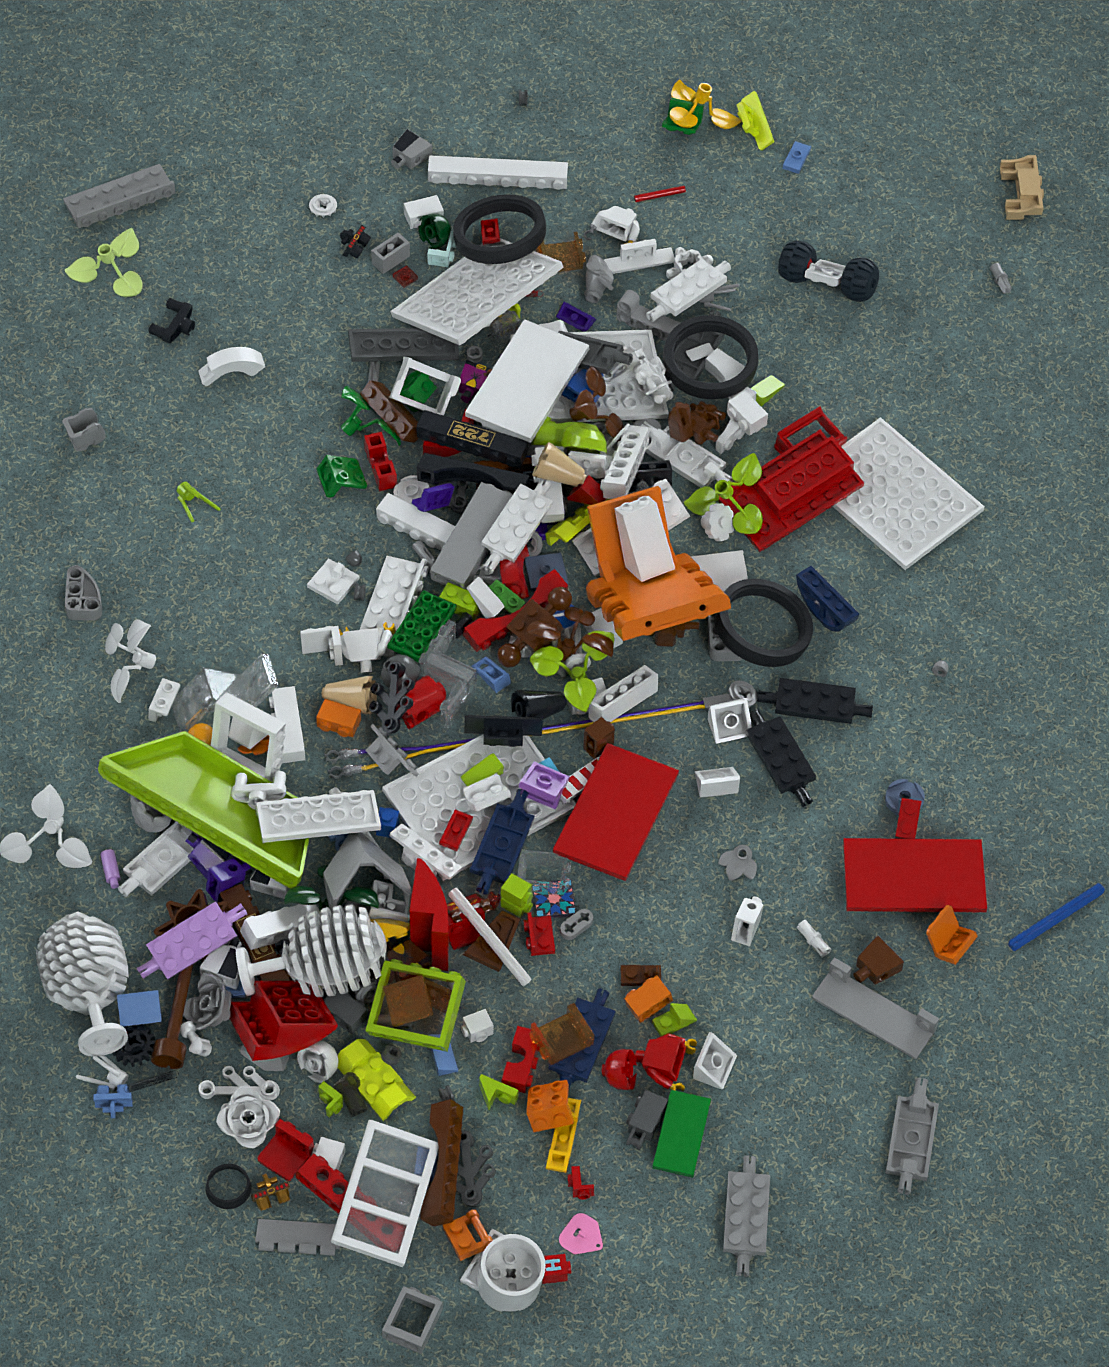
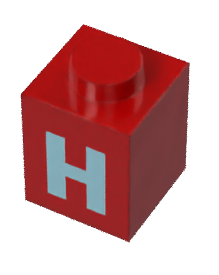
(556, 1269)

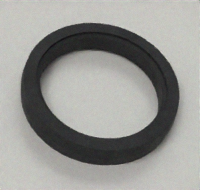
(505, 253)
(718, 324)
(755, 654)

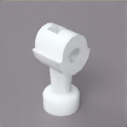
(198, 1045)

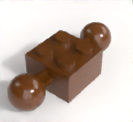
(510, 653)

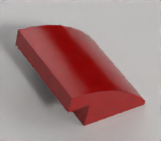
(429, 916)
(280, 1020)

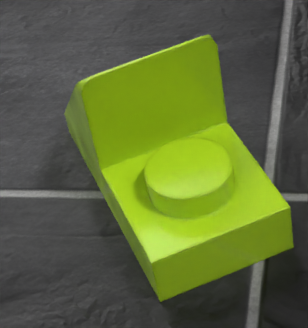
(674, 1020)
(493, 1088)

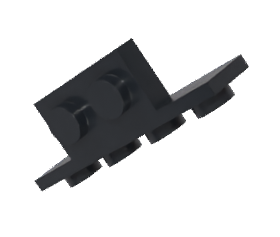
(503, 729)

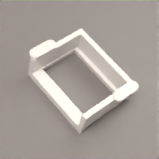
(450, 388)

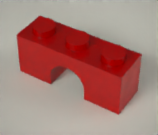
(380, 464)
(519, 1074)

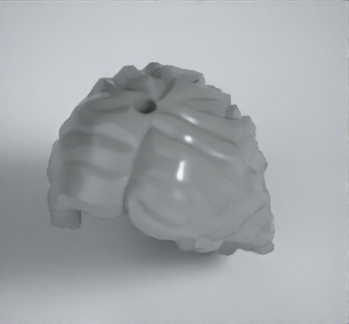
(148, 817)

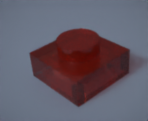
(405, 276)

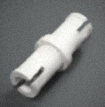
(814, 938)

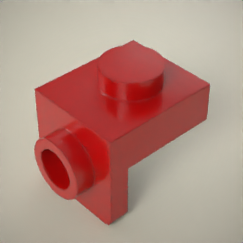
(574, 1180)

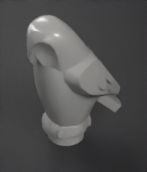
(597, 279)

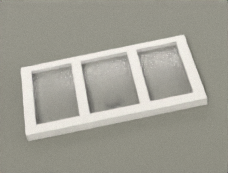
(385, 1193)

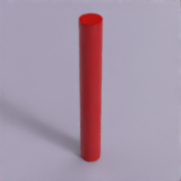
(661, 193)

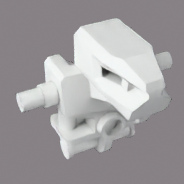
(648, 374)

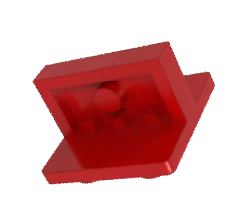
(463, 932)

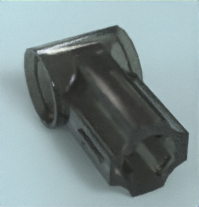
(348, 1087)

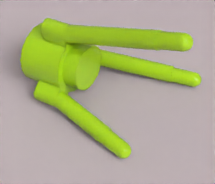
(187, 492)

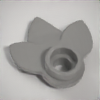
(738, 865)

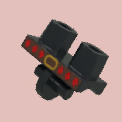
(360, 237)

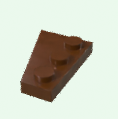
(504, 928)

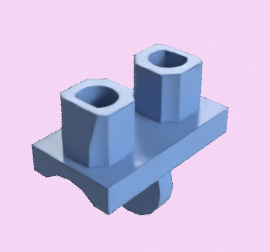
(113, 1101)

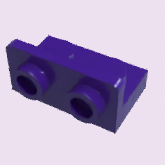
(434, 497)

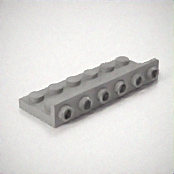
(119, 196)

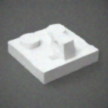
(333, 581)

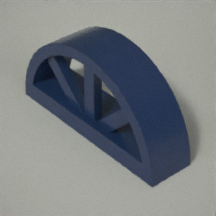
(825, 601)

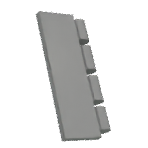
(294, 1233)

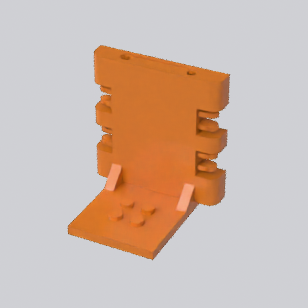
(655, 603)

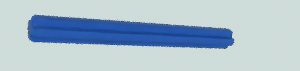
(1056, 917)

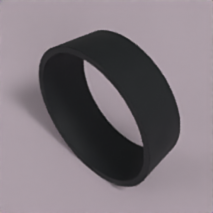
(228, 1204)

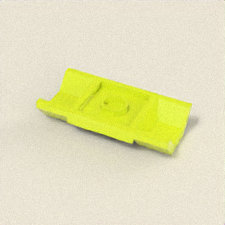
(569, 527)
(378, 1081)

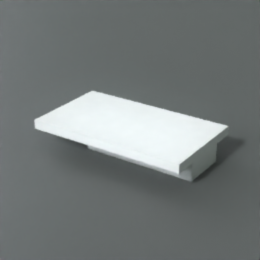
(526, 381)

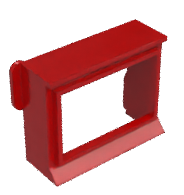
(783, 444)

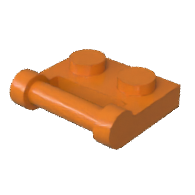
(462, 1239)

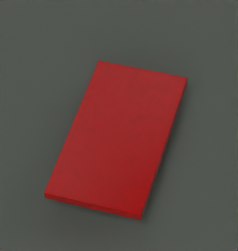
(797, 487)
(616, 812)
(914, 875)

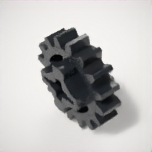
(135, 1047)

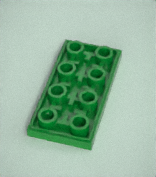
(421, 625)
(681, 1133)

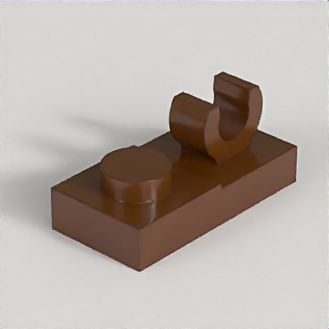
(637, 974)

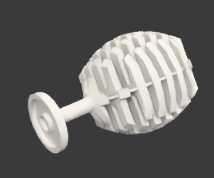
(325, 953)
(83, 971)

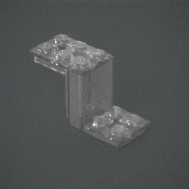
(455, 676)
(210, 685)

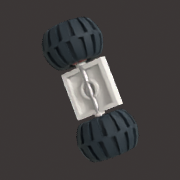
(857, 278)

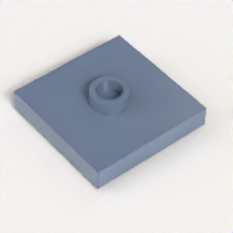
(541, 565)

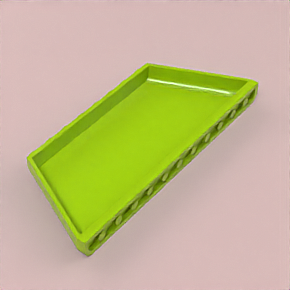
(195, 788)

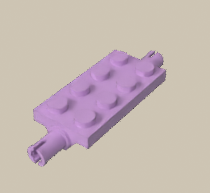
(191, 940)

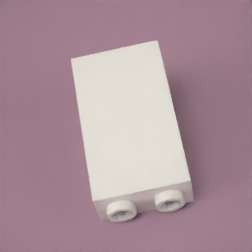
(643, 539)

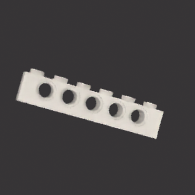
(625, 462)

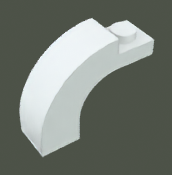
(231, 360)

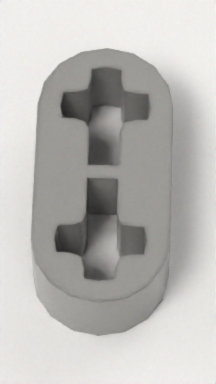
(574, 921)

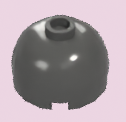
(412, 670)

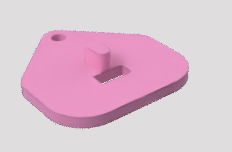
(587, 1238)

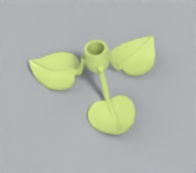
(126, 245)

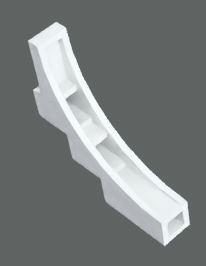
(723, 369)

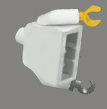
(617, 223)

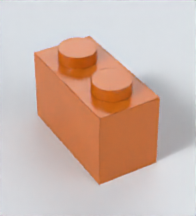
(338, 718)
(648, 999)

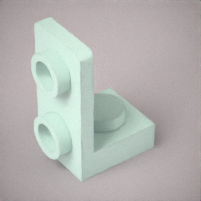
(440, 257)

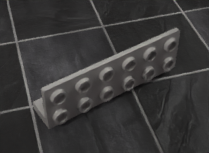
(875, 1012)

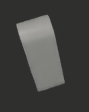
(86, 601)

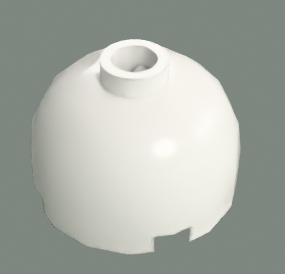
(319, 1058)

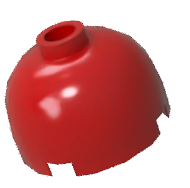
(619, 1068)

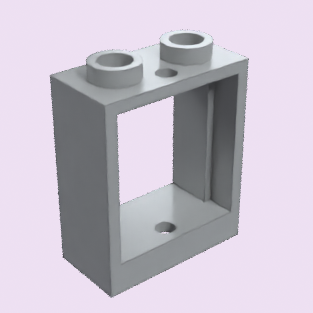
(405, 1338)

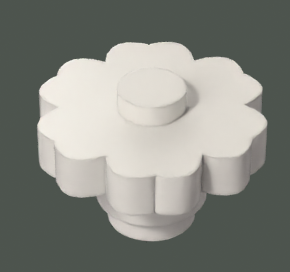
(718, 522)

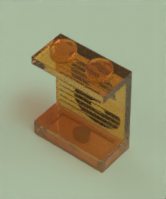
(567, 252)
(562, 1036)

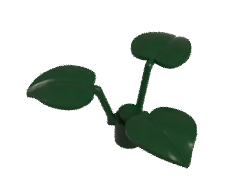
(307, 895)

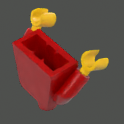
(664, 1059)

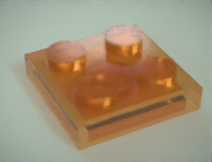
(408, 1000)

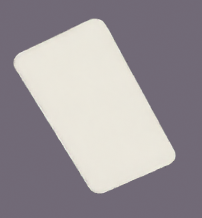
(700, 352)

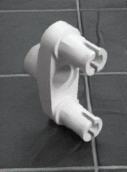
(258, 792)

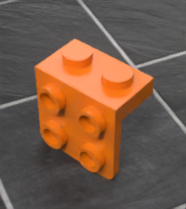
(948, 938)
(549, 1106)

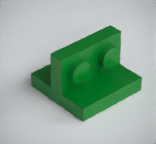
(418, 388)

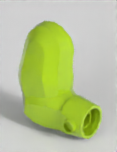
(571, 435)

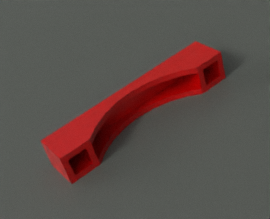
(486, 630)

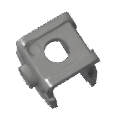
(92, 430)

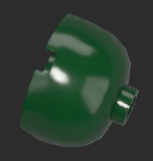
(436, 227)

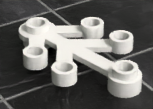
(261, 1087)

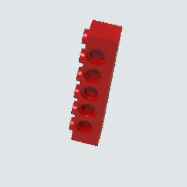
(323, 1189)

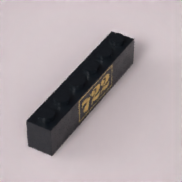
(472, 439)

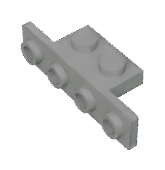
(386, 754)

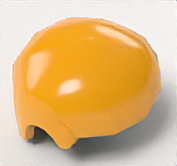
(202, 732)

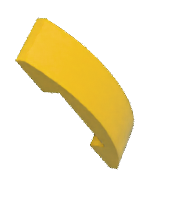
(563, 1141)

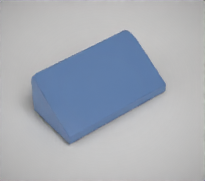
(443, 1060)

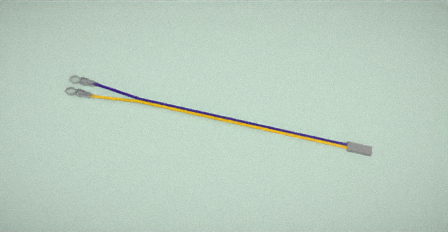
(350, 770)

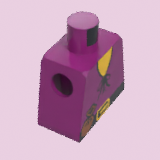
(472, 379)

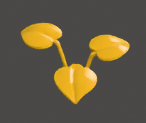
(686, 119)

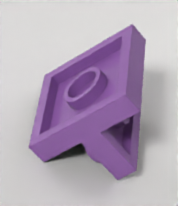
(544, 784)

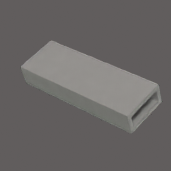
(463, 550)

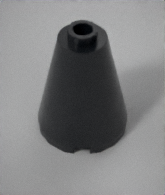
(537, 703)

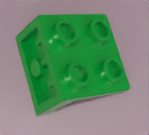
(698, 112)
(338, 472)

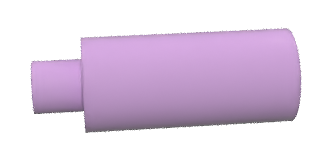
(110, 868)

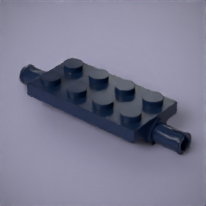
(502, 842)
(599, 1020)

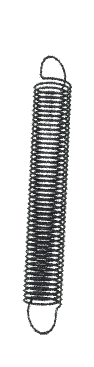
(150, 1081)

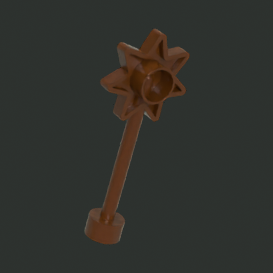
(170, 1050)

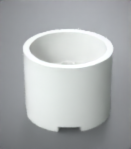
(506, 1257)

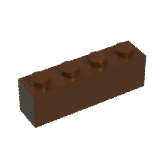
(391, 411)

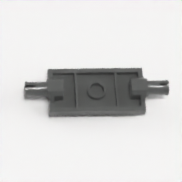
(601, 353)

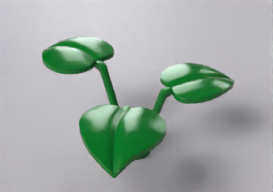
(353, 423)

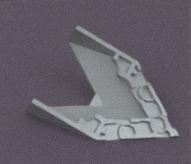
(356, 852)

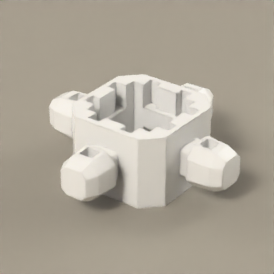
(682, 258)

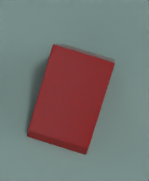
(587, 493)

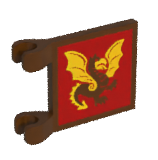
(475, 900)

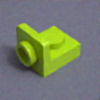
(330, 1097)

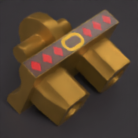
(280, 1190)

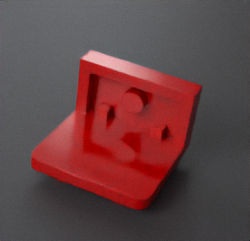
(286, 1150)

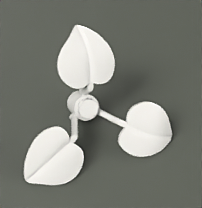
(141, 658)
(50, 806)

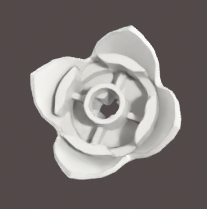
(245, 1101)

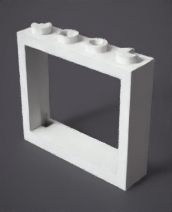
(232, 706)

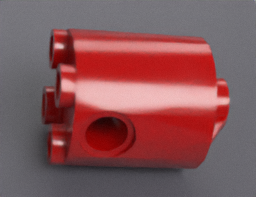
(427, 699)

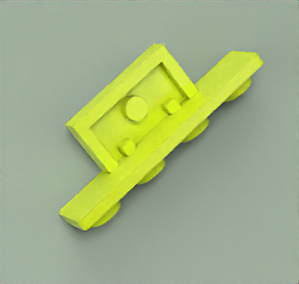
(755, 120)

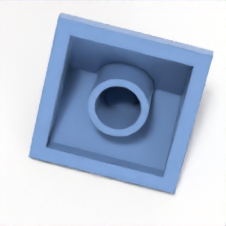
(139, 1008)

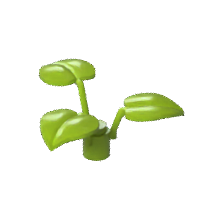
(748, 519)
(580, 690)

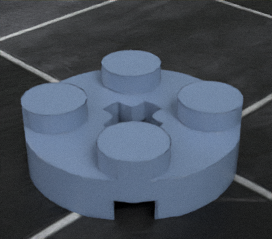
(905, 788)

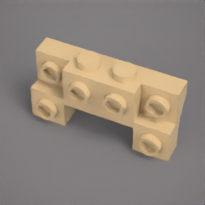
(1028, 187)

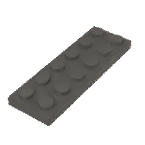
(399, 343)

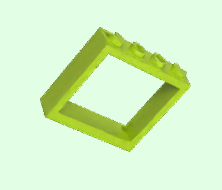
(410, 1037)

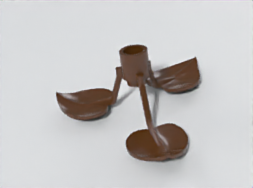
(586, 407)
(548, 631)

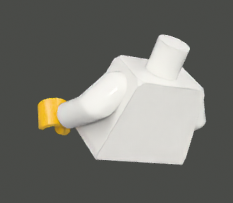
(366, 645)

